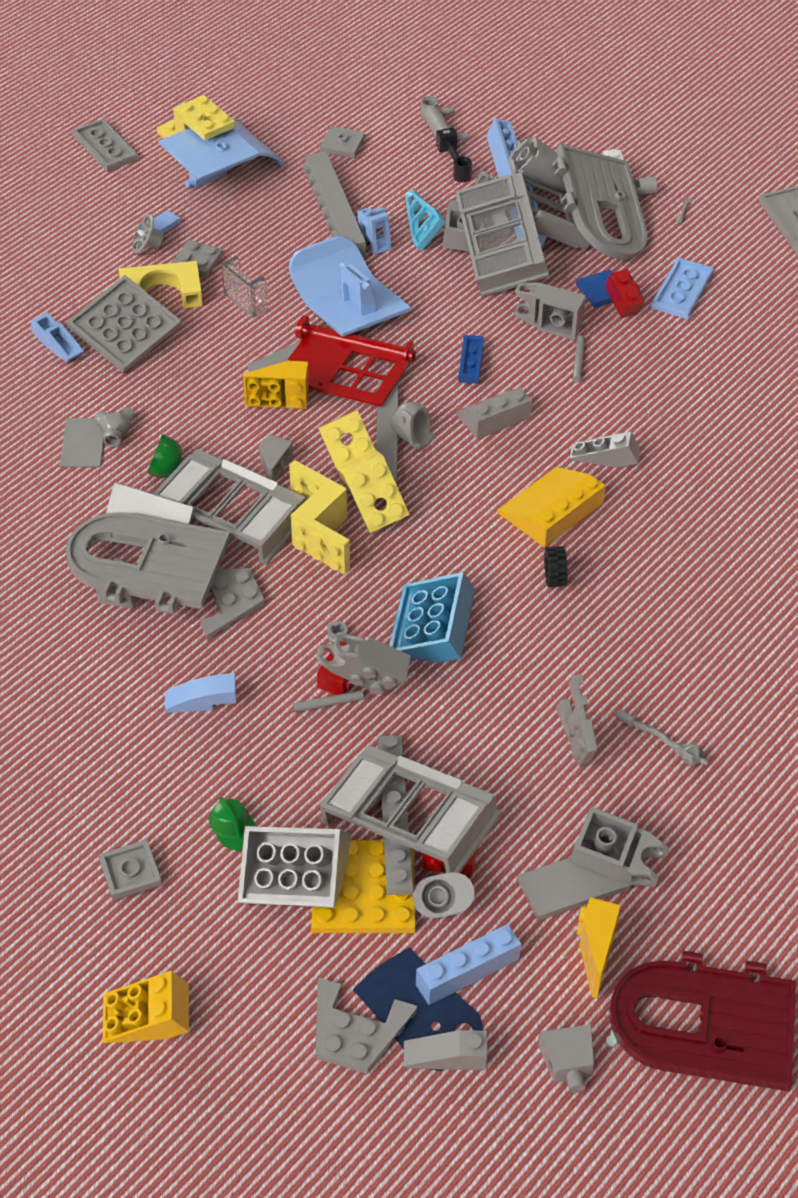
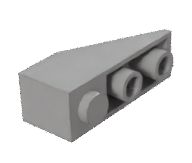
(611, 451)

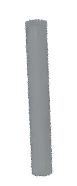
(578, 359)
(328, 701)

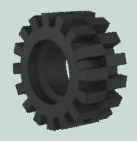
(555, 566)

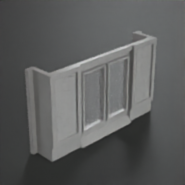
(501, 234)

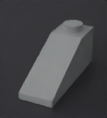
(447, 1051)

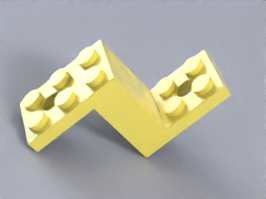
(199, 115)
(363, 471)
(319, 516)

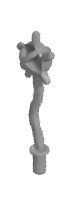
(690, 754)

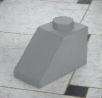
(275, 455)

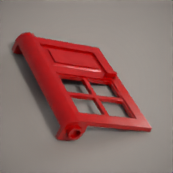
(329, 351)

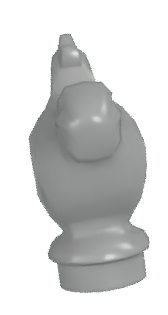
(114, 425)

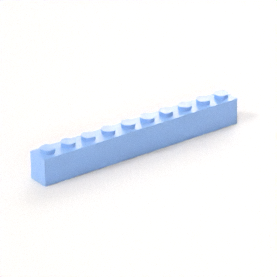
(502, 144)

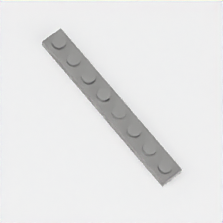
(397, 855)

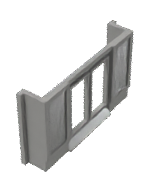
(548, 224)
(266, 522)
(450, 832)

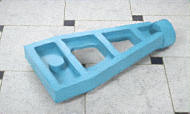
(434, 223)

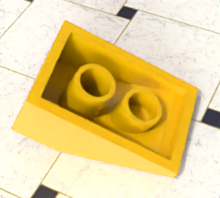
(597, 932)

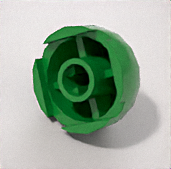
(166, 458)

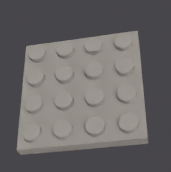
(124, 323)

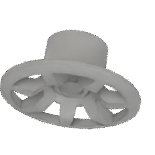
(149, 236)

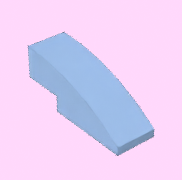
(55, 337)
(201, 694)

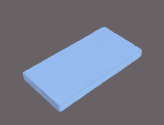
(682, 288)

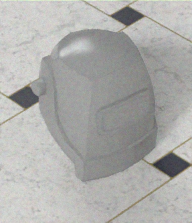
(413, 424)

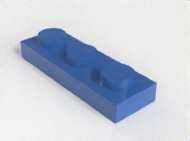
(471, 359)

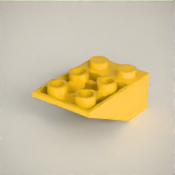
(278, 386)
(147, 1010)

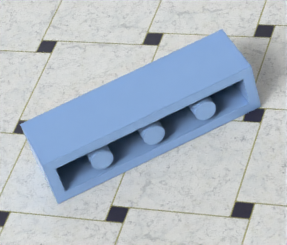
(467, 964)

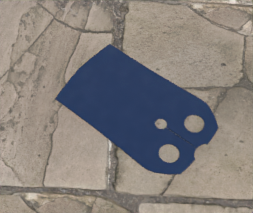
(398, 981)

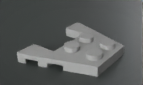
(236, 598)
(577, 725)
(353, 1039)

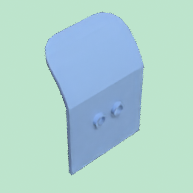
(217, 155)
(341, 287)

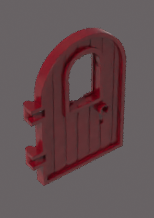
(734, 1016)

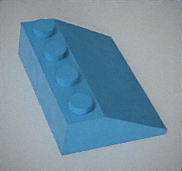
(434, 618)

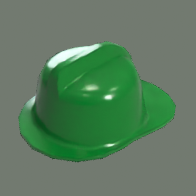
(229, 822)

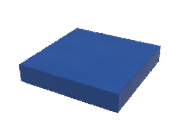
(594, 288)

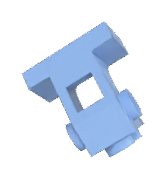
(369, 221)

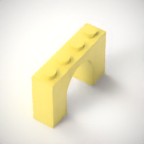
(179, 275)

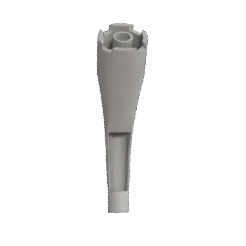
(536, 162)

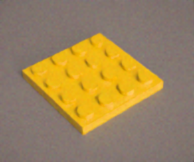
(364, 898)

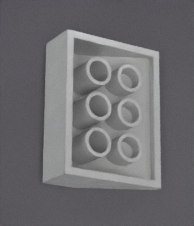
(293, 866)

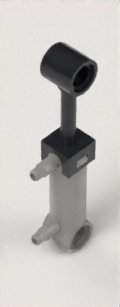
(446, 137)

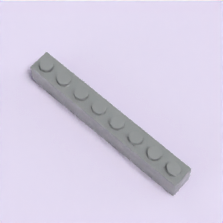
(332, 199)

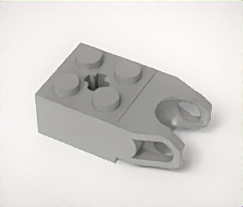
(454, 233)
(551, 309)
(366, 662)
(617, 848)

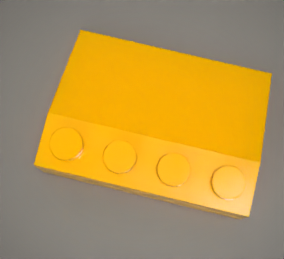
(554, 504)

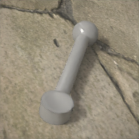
(687, 201)

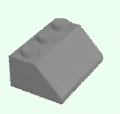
(496, 412)

